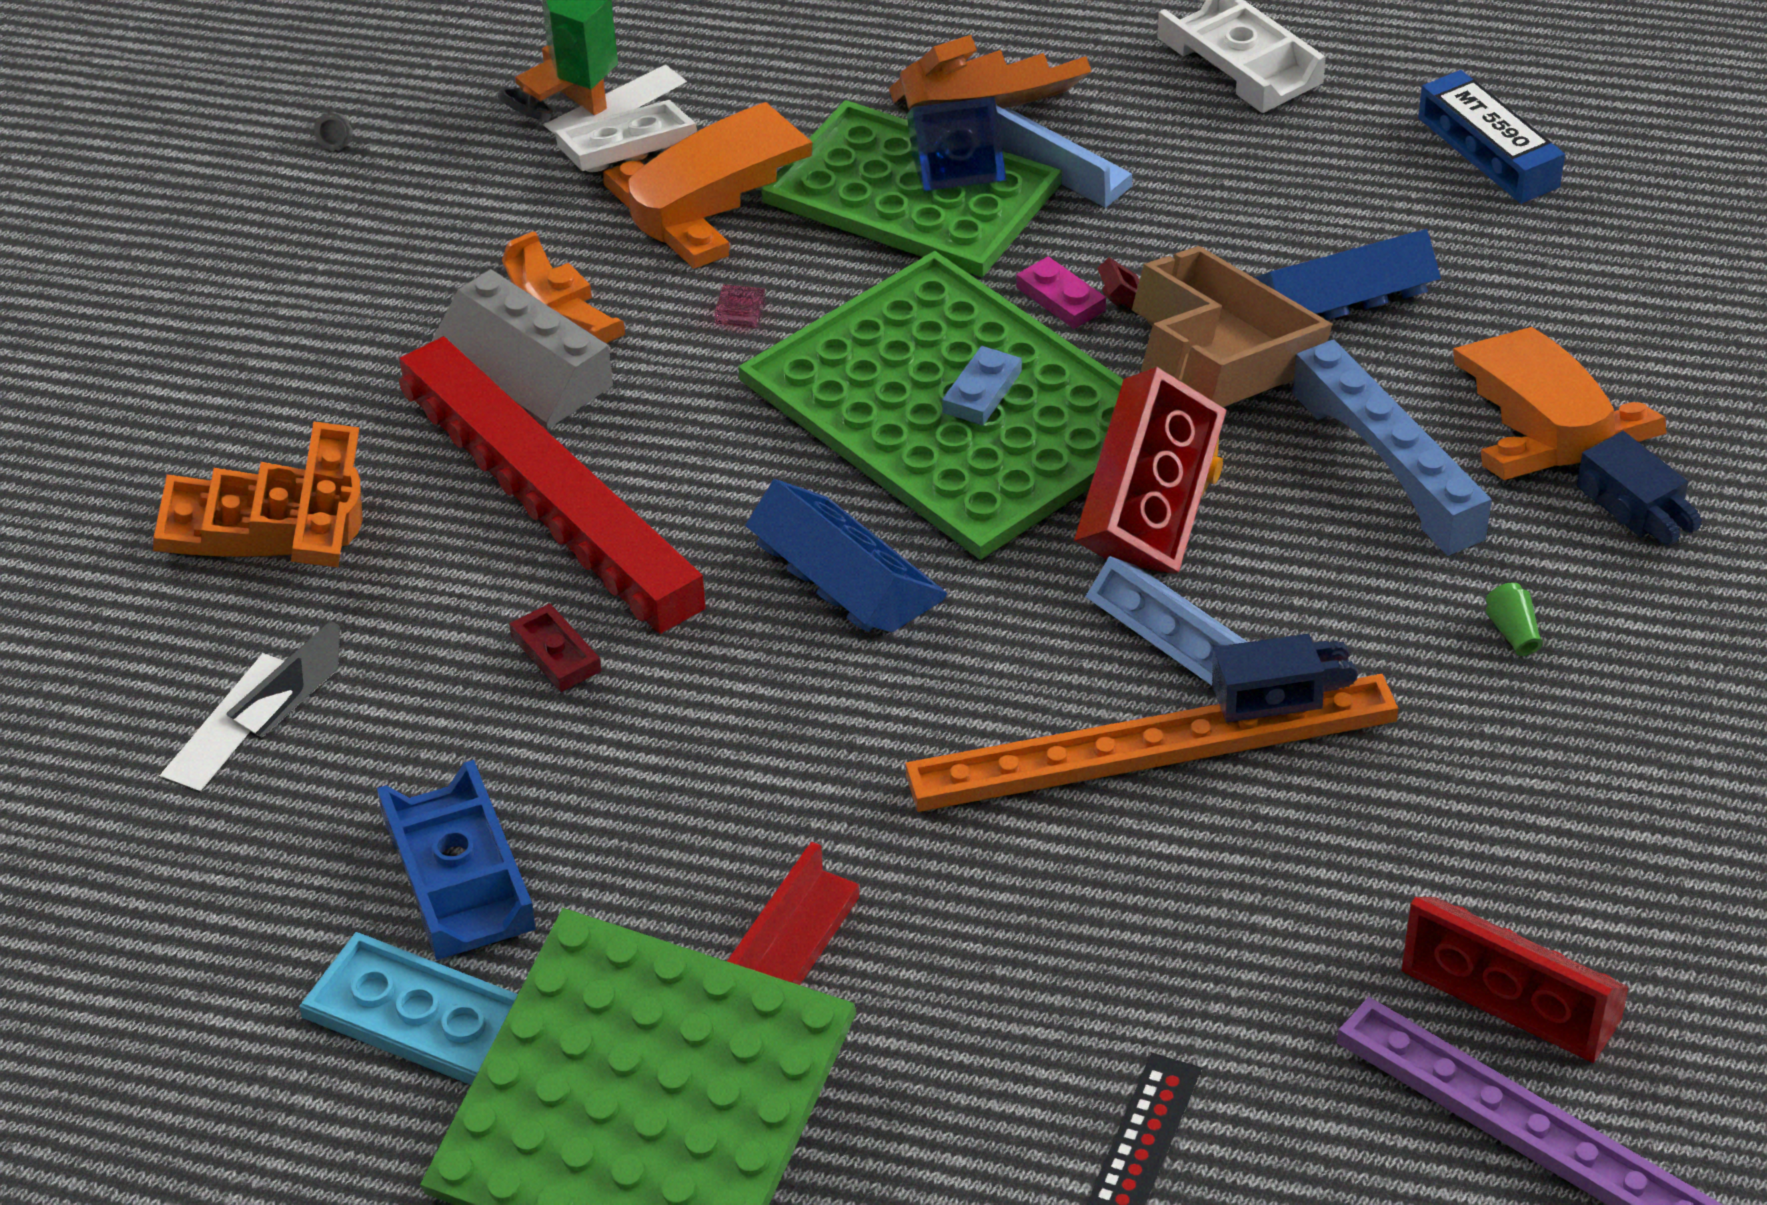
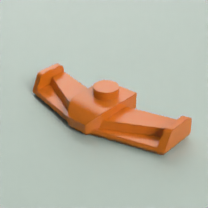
(558, 287)

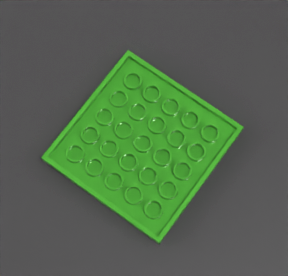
(639, 1079)

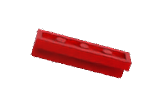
(797, 920)

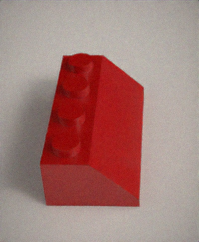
(1151, 472)
(1512, 977)

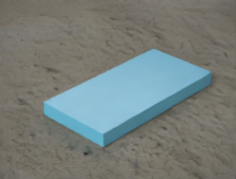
(409, 1007)

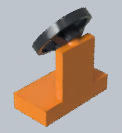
(541, 83)

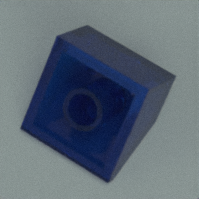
(956, 144)

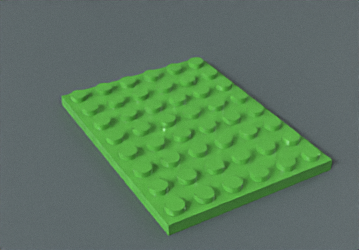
(875, 387)

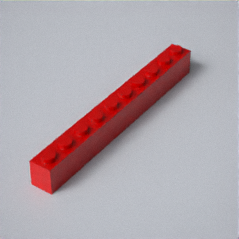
(553, 485)

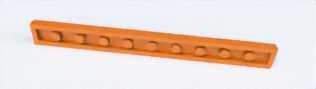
(1136, 746)

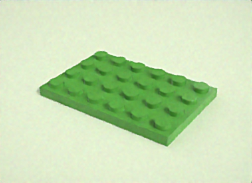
(869, 186)

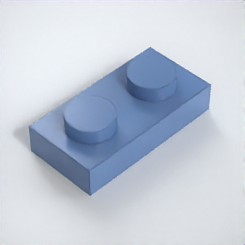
(982, 385)

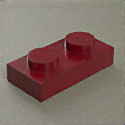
(555, 647)

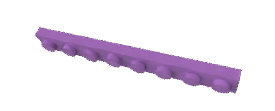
(1510, 1111)

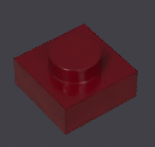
(1119, 283)

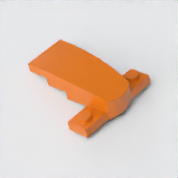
(947, 77)
(706, 178)
(1548, 400)
(270, 512)

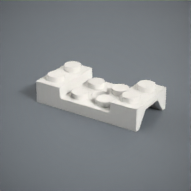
(1248, 47)

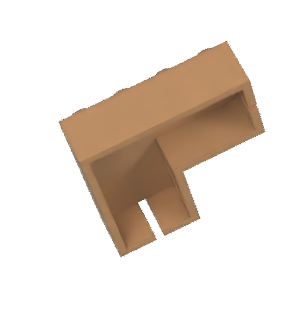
(1221, 326)

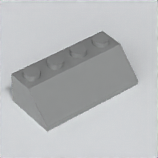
(527, 348)

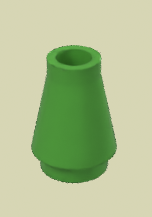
(1514, 616)

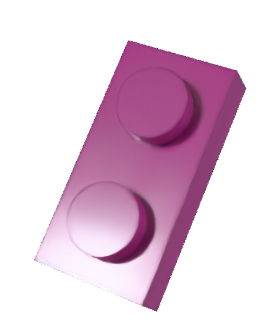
(1061, 292)

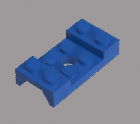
(466, 896)

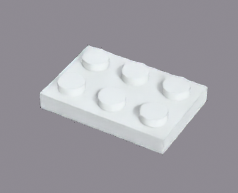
(625, 135)

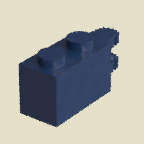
(1637, 489)
(1278, 675)

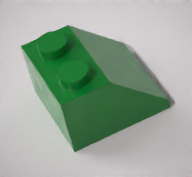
(581, 39)

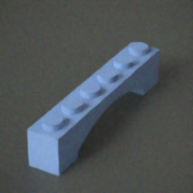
(1445, 497)

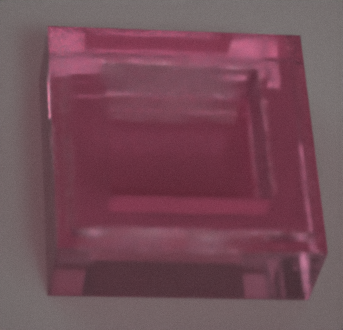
(740, 306)

